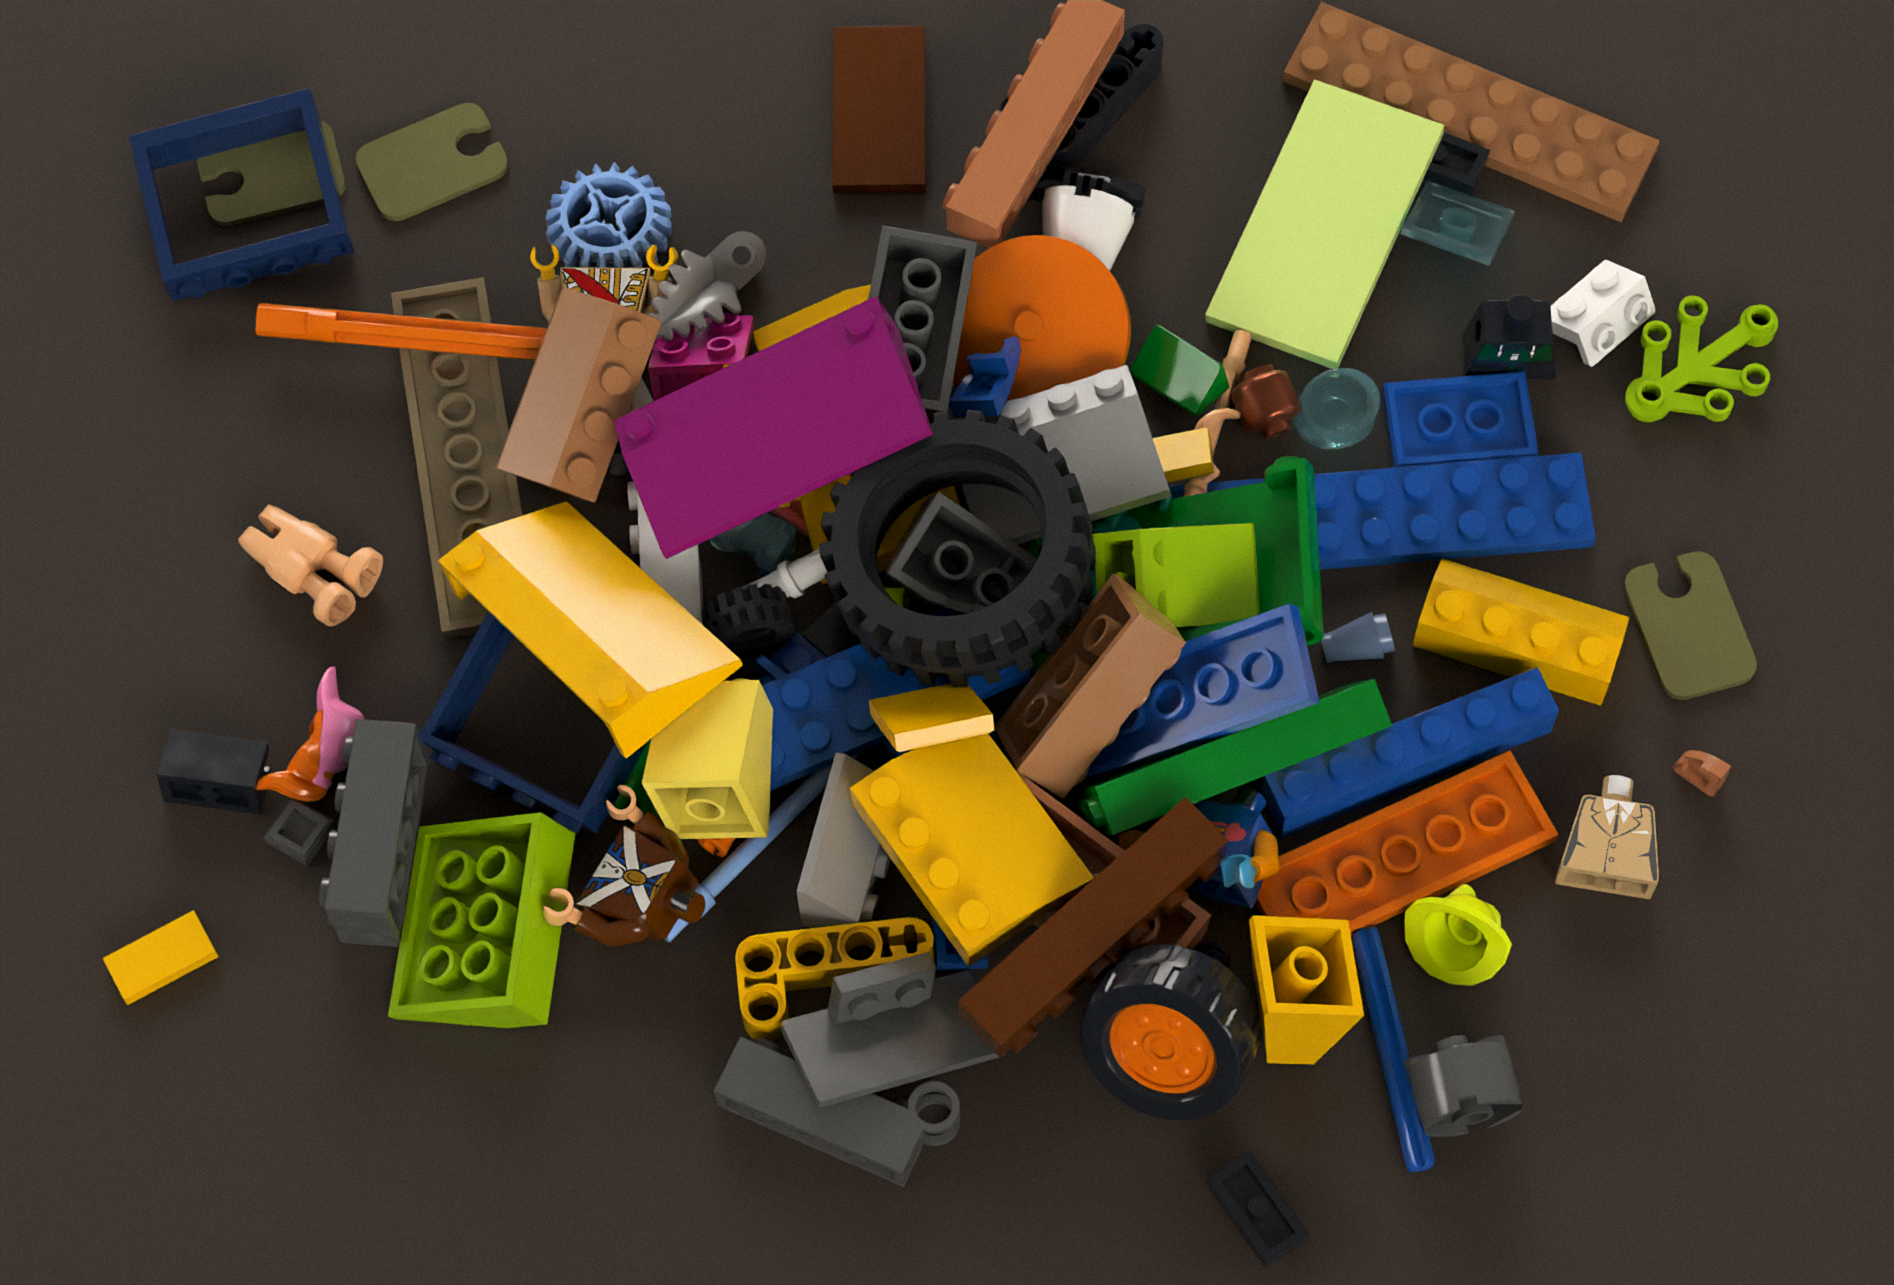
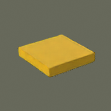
(931, 716)

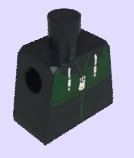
(1510, 338)

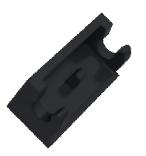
(213, 771)

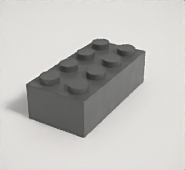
(925, 291)
(375, 832)

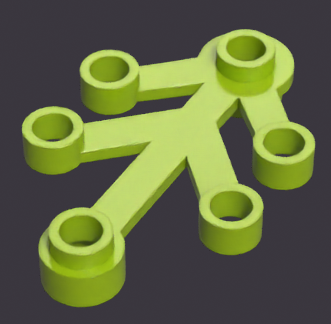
(1698, 367)

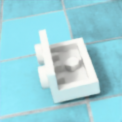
(1602, 310)

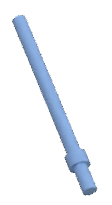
(753, 846)

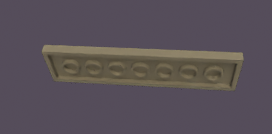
(457, 439)

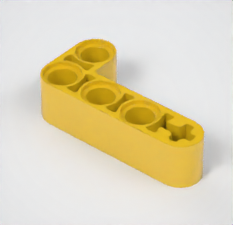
(834, 945)

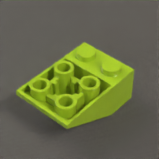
(1186, 571)

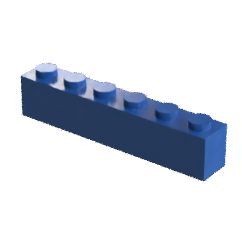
(1410, 753)

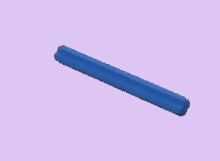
(1391, 1047)

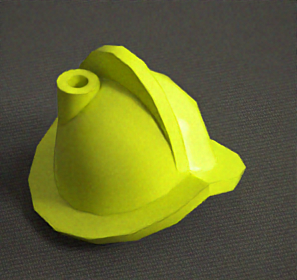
(1457, 937)

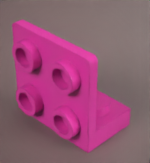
(699, 354)

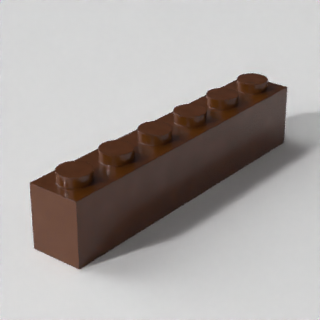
(1093, 928)

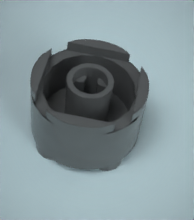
(1464, 1085)

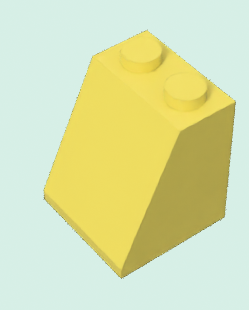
(714, 765)

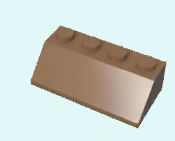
(575, 393)
(1088, 687)

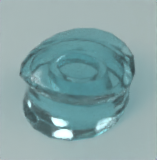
(1337, 409)

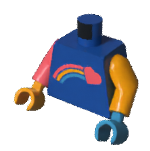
(1249, 852)

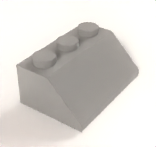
(841, 856)

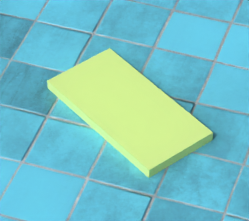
(1325, 224)

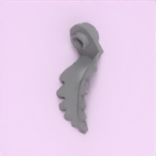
(707, 285)

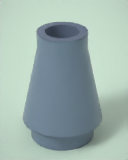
(1359, 639)

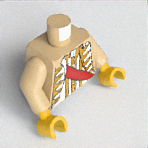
(624, 286)

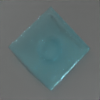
(1458, 223)

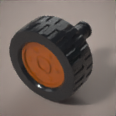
(1171, 1030)

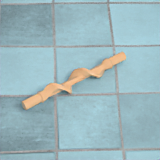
(1233, 366)

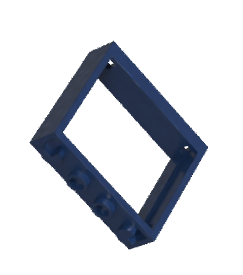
(225, 132)
(454, 710)

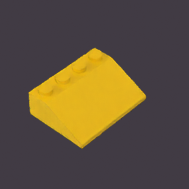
(970, 841)

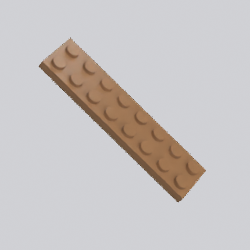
(1525, 129)

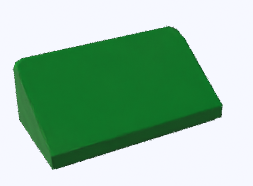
(1179, 371)

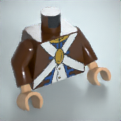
(637, 886)

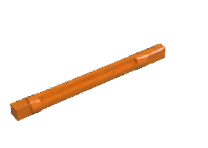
(398, 331)

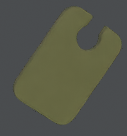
(422, 163)
(276, 177)
(1693, 638)

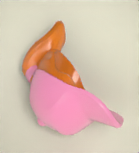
(321, 756)

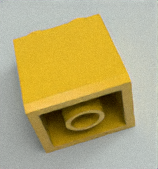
(1303, 985)

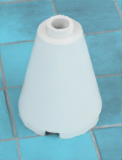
(1092, 222)

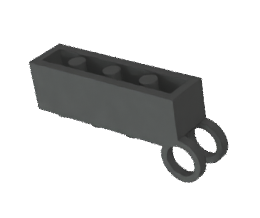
(860, 1131)

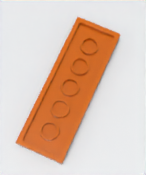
(1412, 849)

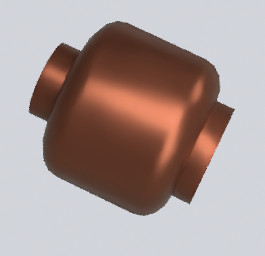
(1266, 401)

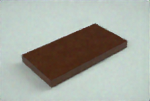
(879, 109)

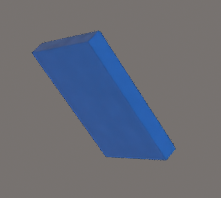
(1459, 419)

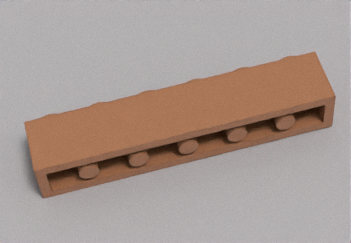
(1033, 121)

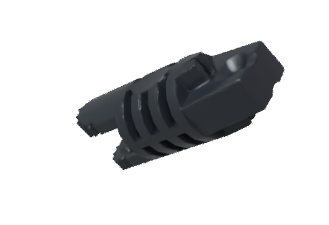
(1066, 175)

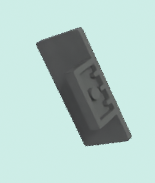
(884, 1031)

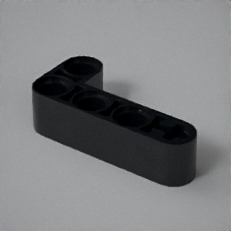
(1111, 102)

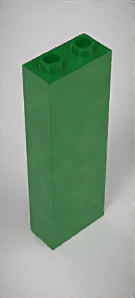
(1234, 759)

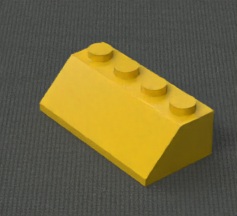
(1520, 628)

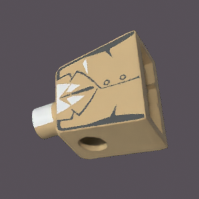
(1612, 843)

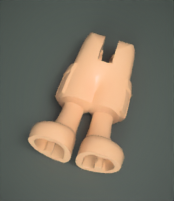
(304, 549)

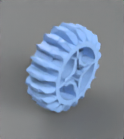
(618, 200)

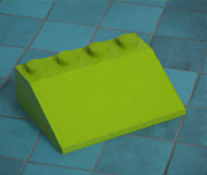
(476, 922)

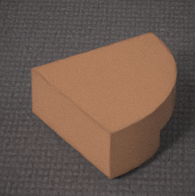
(1702, 770)

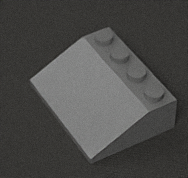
(1104, 443)

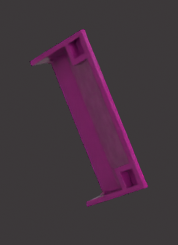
(773, 427)

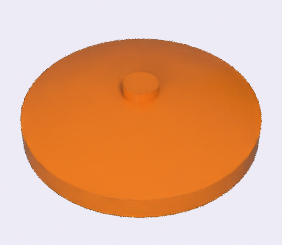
(1056, 303)

